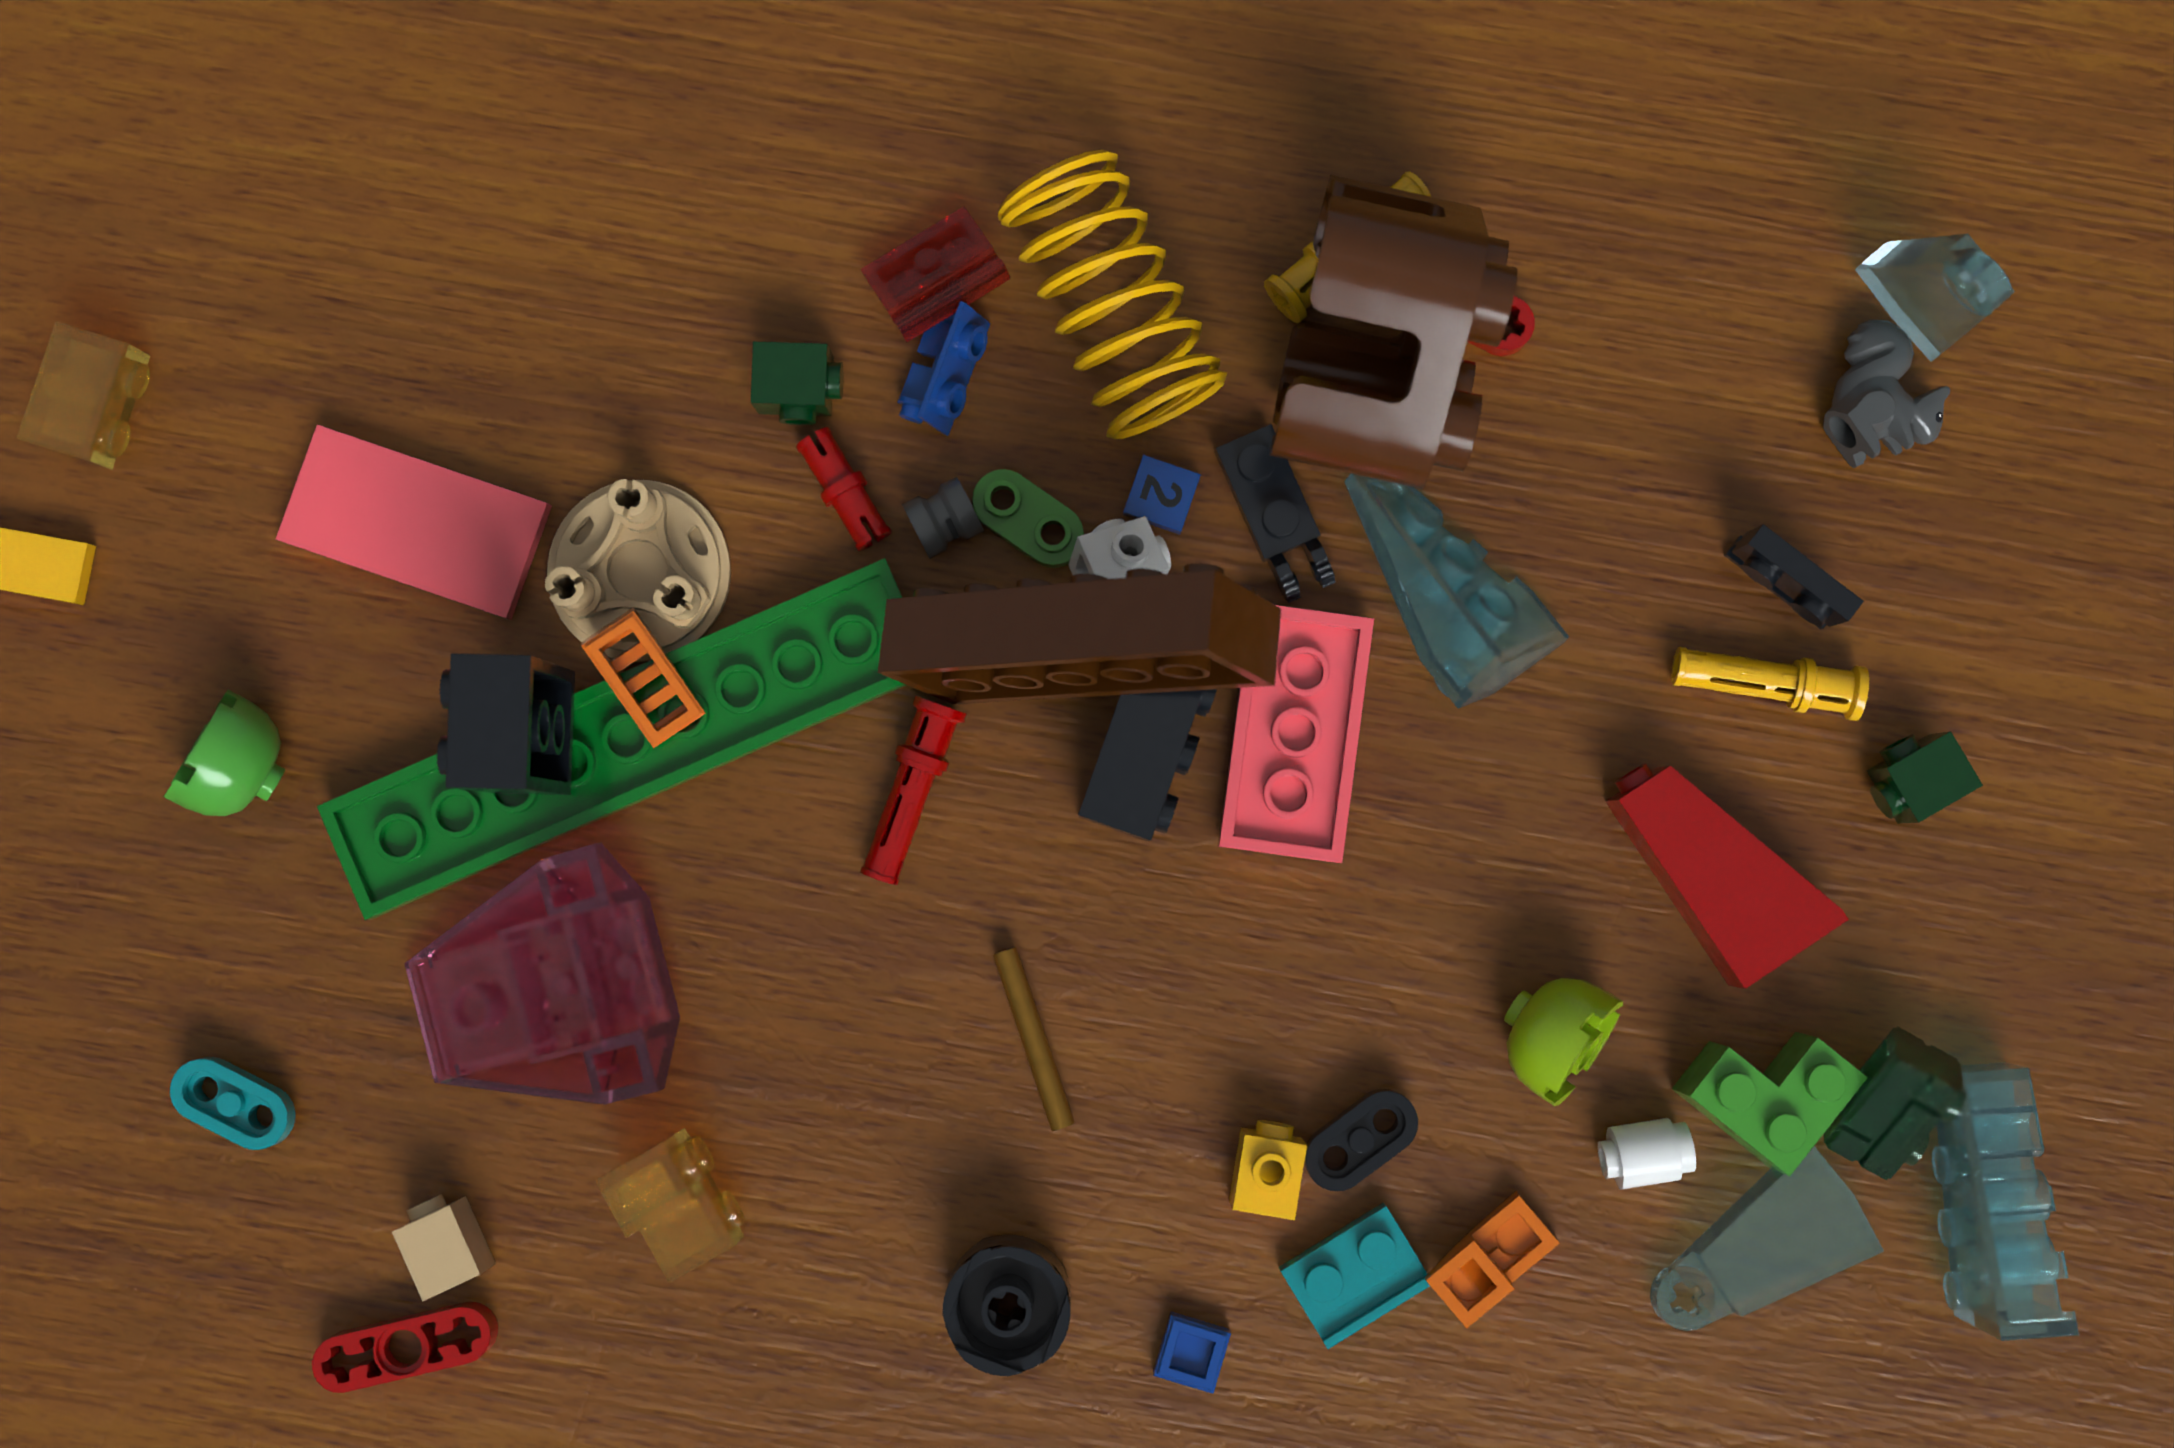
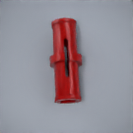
(843, 489)

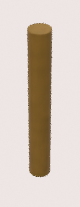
(1033, 1039)

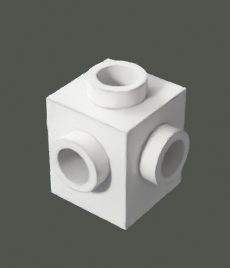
(1119, 547)

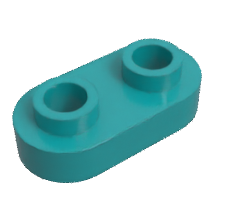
(235, 1105)

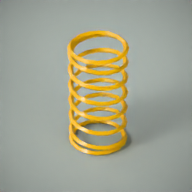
(1013, 213)

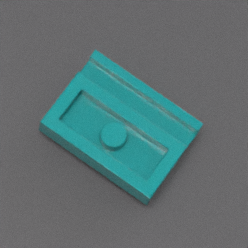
(1355, 1275)

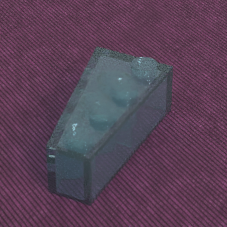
(1998, 1210)

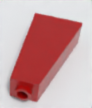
(1722, 879)

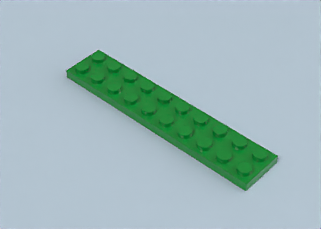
(750, 678)

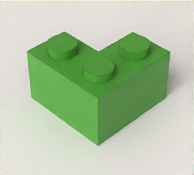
(1774, 1112)

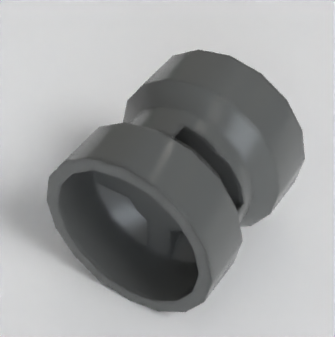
(943, 517)

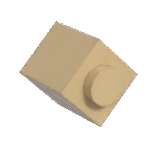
(442, 1245)

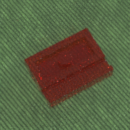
(934, 272)

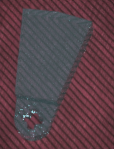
(1935, 287)
(1768, 1246)

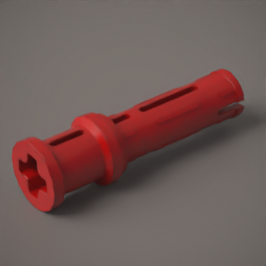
(920, 761)

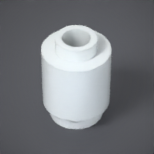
(1647, 1153)

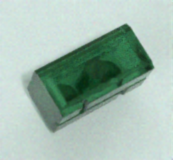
(1897, 1104)

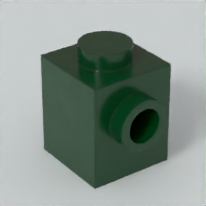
(795, 381)
(1921, 777)

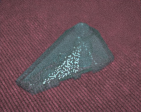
(1459, 612)

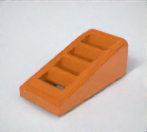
(609, 669)

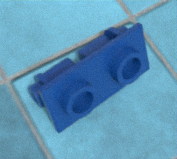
(940, 391)

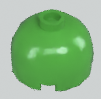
(229, 761)

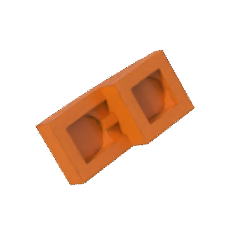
(1490, 1258)

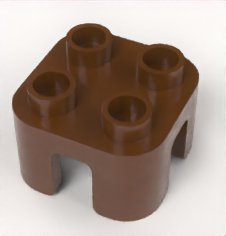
(1405, 399)

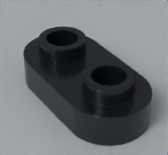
(1363, 1145)

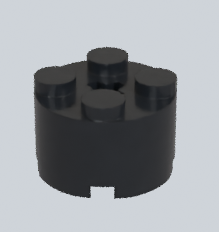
(1028, 1335)

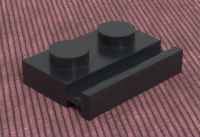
(1793, 578)

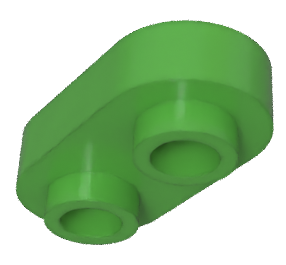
(1027, 517)

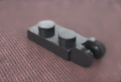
(1273, 508)

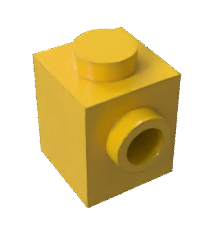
(1268, 1170)

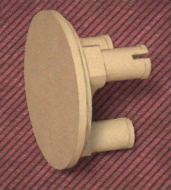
(640, 550)

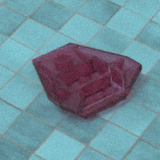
(551, 987)

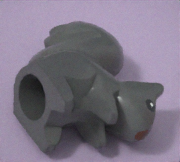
(1871, 401)

